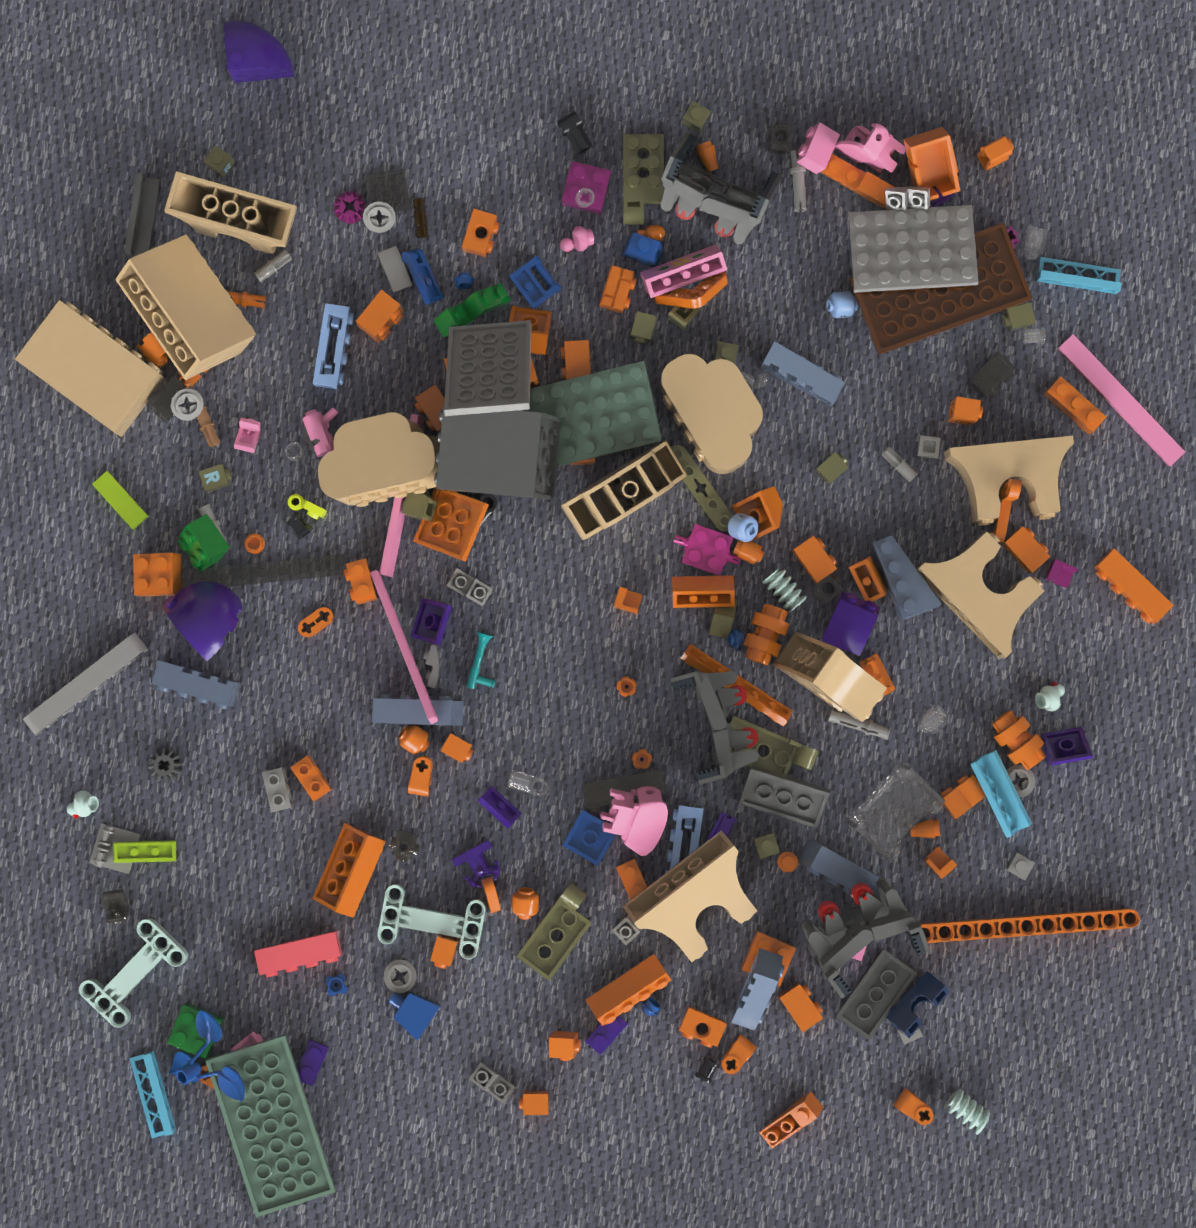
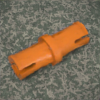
(245, 299)

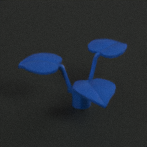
(189, 1071)

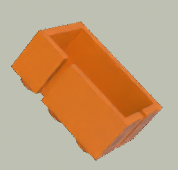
(932, 162)

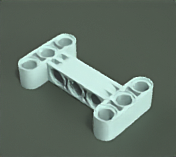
(431, 921)
(133, 973)

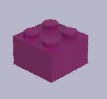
(587, 177)

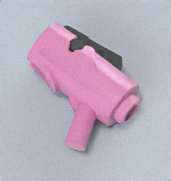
(317, 431)

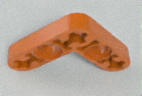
(698, 296)
(1009, 492)

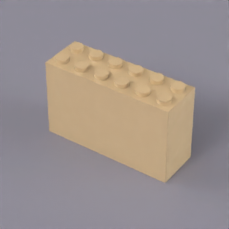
(185, 306)
(91, 367)

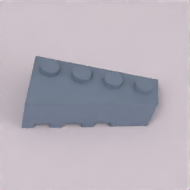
(802, 374)
(905, 584)
(195, 683)
(412, 712)
(836, 868)
(758, 989)

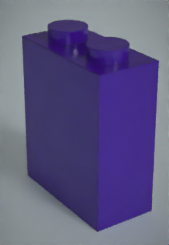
(851, 623)

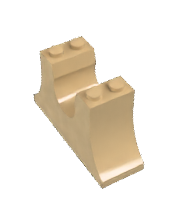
(230, 211)
(989, 465)
(964, 592)
(830, 675)
(689, 887)

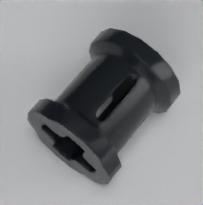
(299, 525)
(707, 1070)

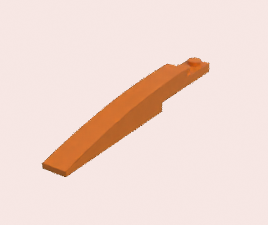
(858, 181)

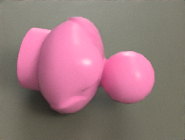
(580, 240)

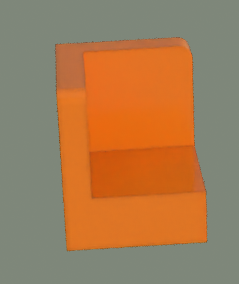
(628, 600)
(940, 862)

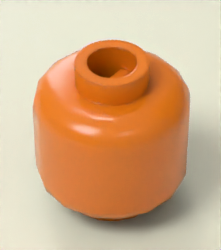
(413, 739)
(525, 903)

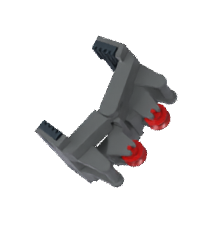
(857, 926)

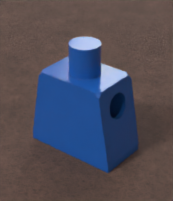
(643, 249)
(414, 1012)

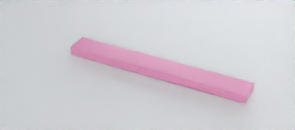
(1121, 400)
(395, 526)
(404, 647)

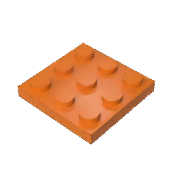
(453, 524)

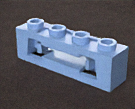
(328, 379)
(676, 834)

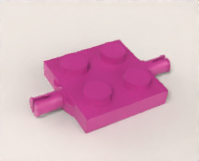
(707, 549)

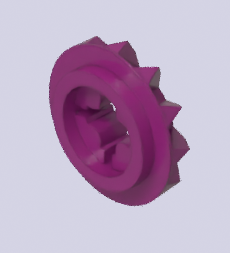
(349, 216)

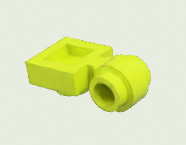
(313, 510)

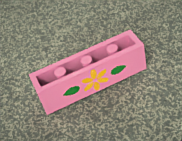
(683, 271)

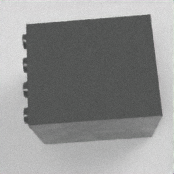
(499, 453)

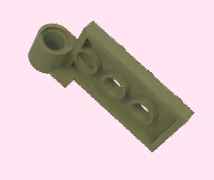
(640, 190)
(781, 750)
(561, 917)

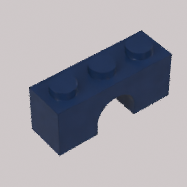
(926, 989)

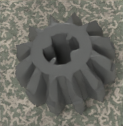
(166, 757)

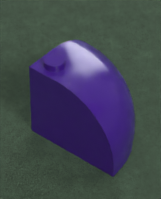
(254, 53)
(204, 615)

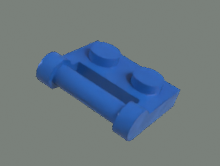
(530, 287)

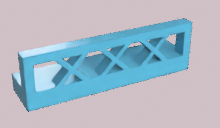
(1078, 280)
(1001, 793)
(158, 1093)

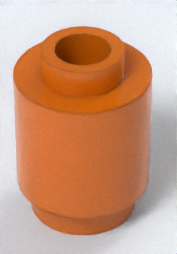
(749, 551)

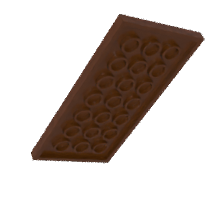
(912, 315)

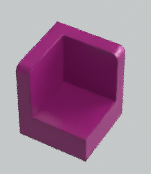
(1060, 573)

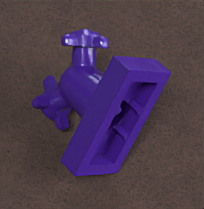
(478, 864)

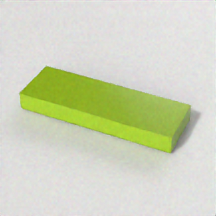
(120, 500)
(144, 851)

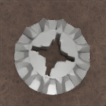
(372, 222)
(193, 409)
(1027, 785)
(390, 973)

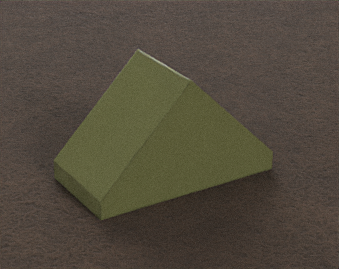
(682, 316)
(722, 621)

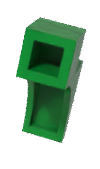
(472, 308)

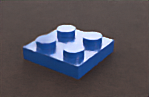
(588, 838)

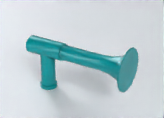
(474, 677)

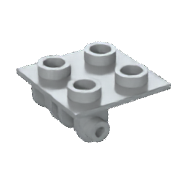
(103, 850)

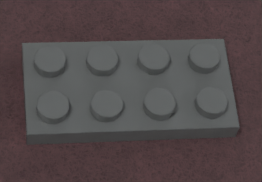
(784, 796)
(876, 994)

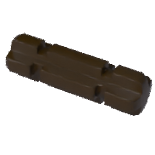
(420, 218)

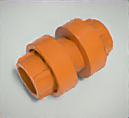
(769, 626)
(1014, 733)

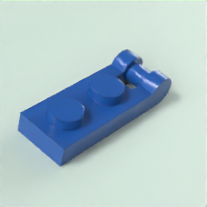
(422, 276)

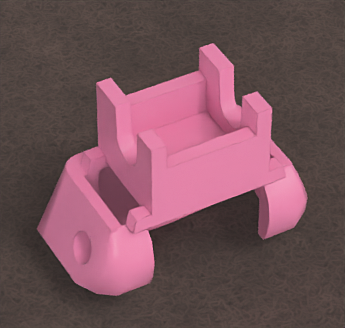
(872, 149)
(637, 823)

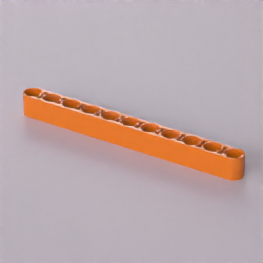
(1035, 925)

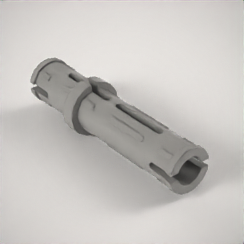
(798, 183)
(866, 726)

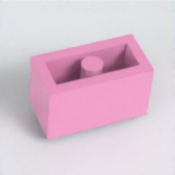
(817, 148)

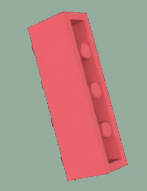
(297, 953)

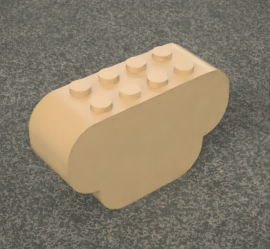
(713, 409)
(378, 460)
(624, 490)

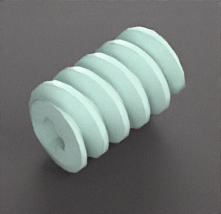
(785, 590)
(968, 1109)

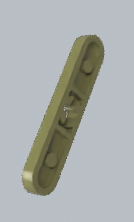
(713, 504)

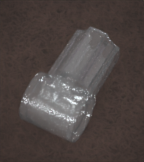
(526, 782)

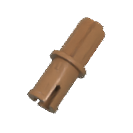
(208, 429)

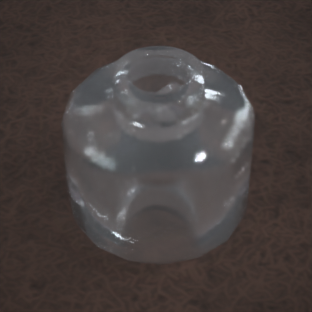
(932, 719)

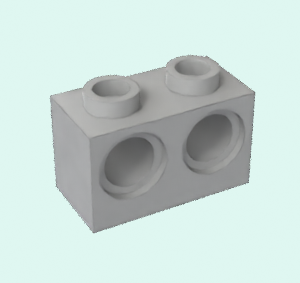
(277, 789)

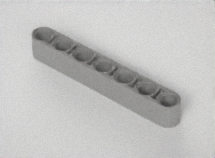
(83, 684)

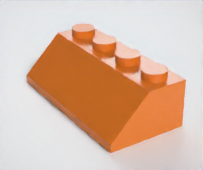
(348, 870)

